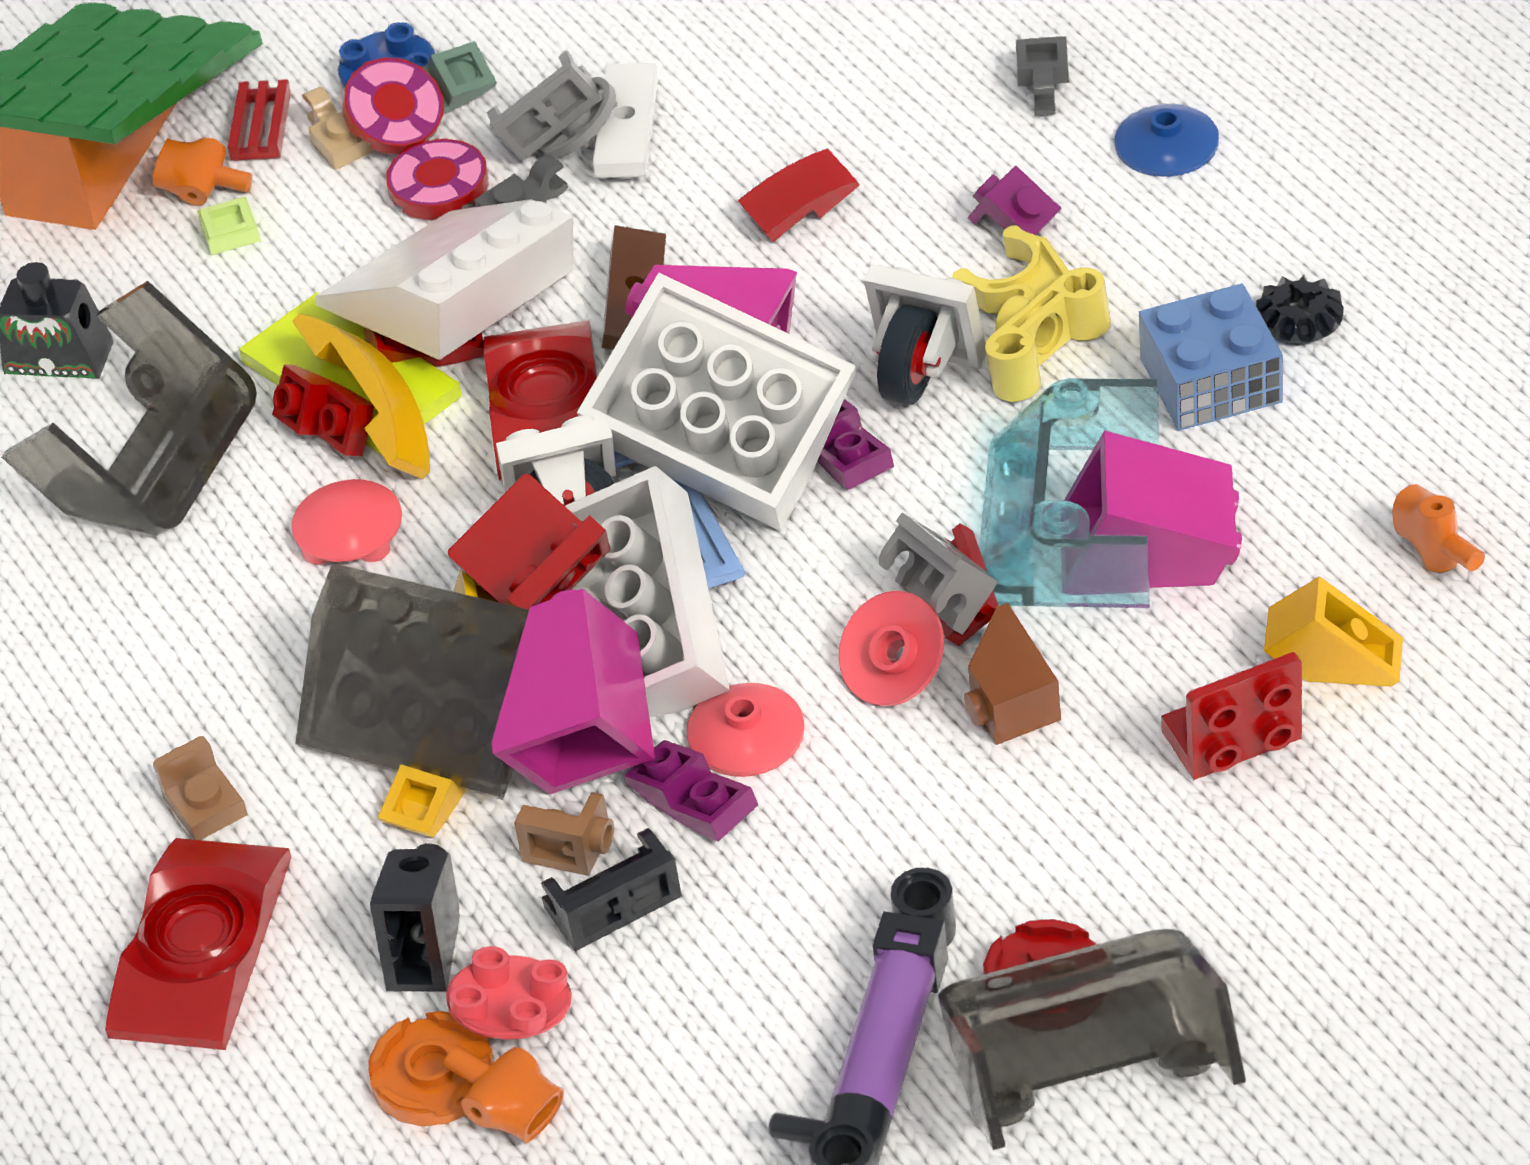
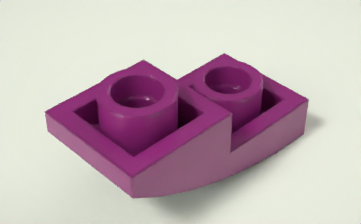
(852, 452)
(689, 792)

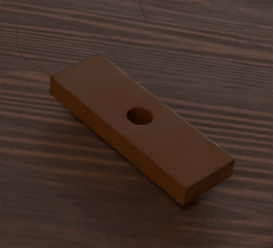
(630, 261)

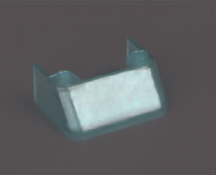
(1043, 547)

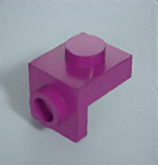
(1014, 202)

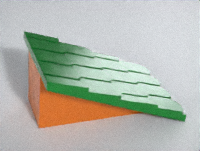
(92, 97)

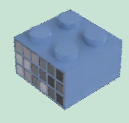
(1211, 356)

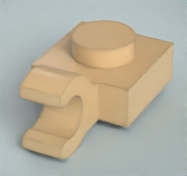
(331, 132)

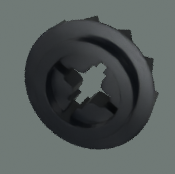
(1291, 323)

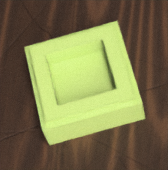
(228, 225)

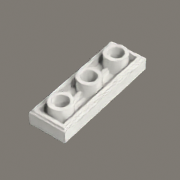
(626, 136)

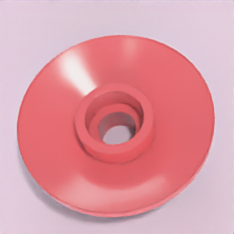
(872, 644)
(746, 729)

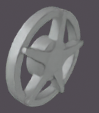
(584, 127)

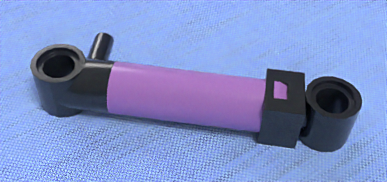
(906, 969)

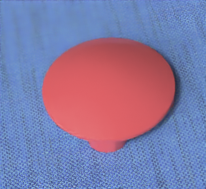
(347, 522)
(509, 994)

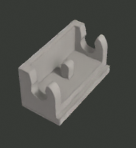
(546, 108)
(938, 573)

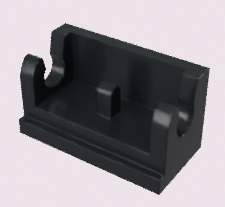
(614, 895)

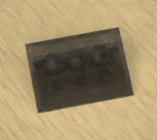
(409, 677)

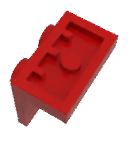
(529, 546)
(1238, 717)

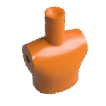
(195, 169)
(1432, 528)
(507, 1093)

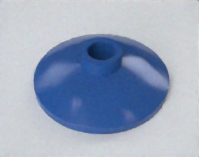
(1166, 140)

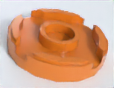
(410, 1069)

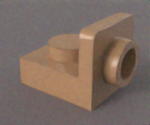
(198, 789)
(563, 839)

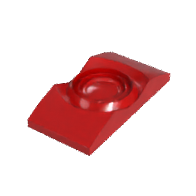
(537, 377)
(196, 943)

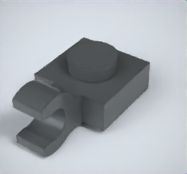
(1042, 64)
(539, 185)

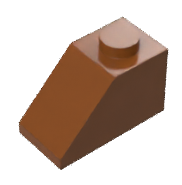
(1010, 681)

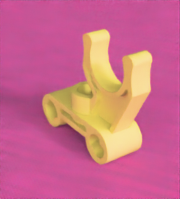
(1036, 312)

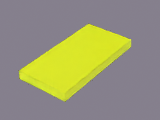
(284, 344)

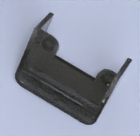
(193, 413)
(1086, 1017)

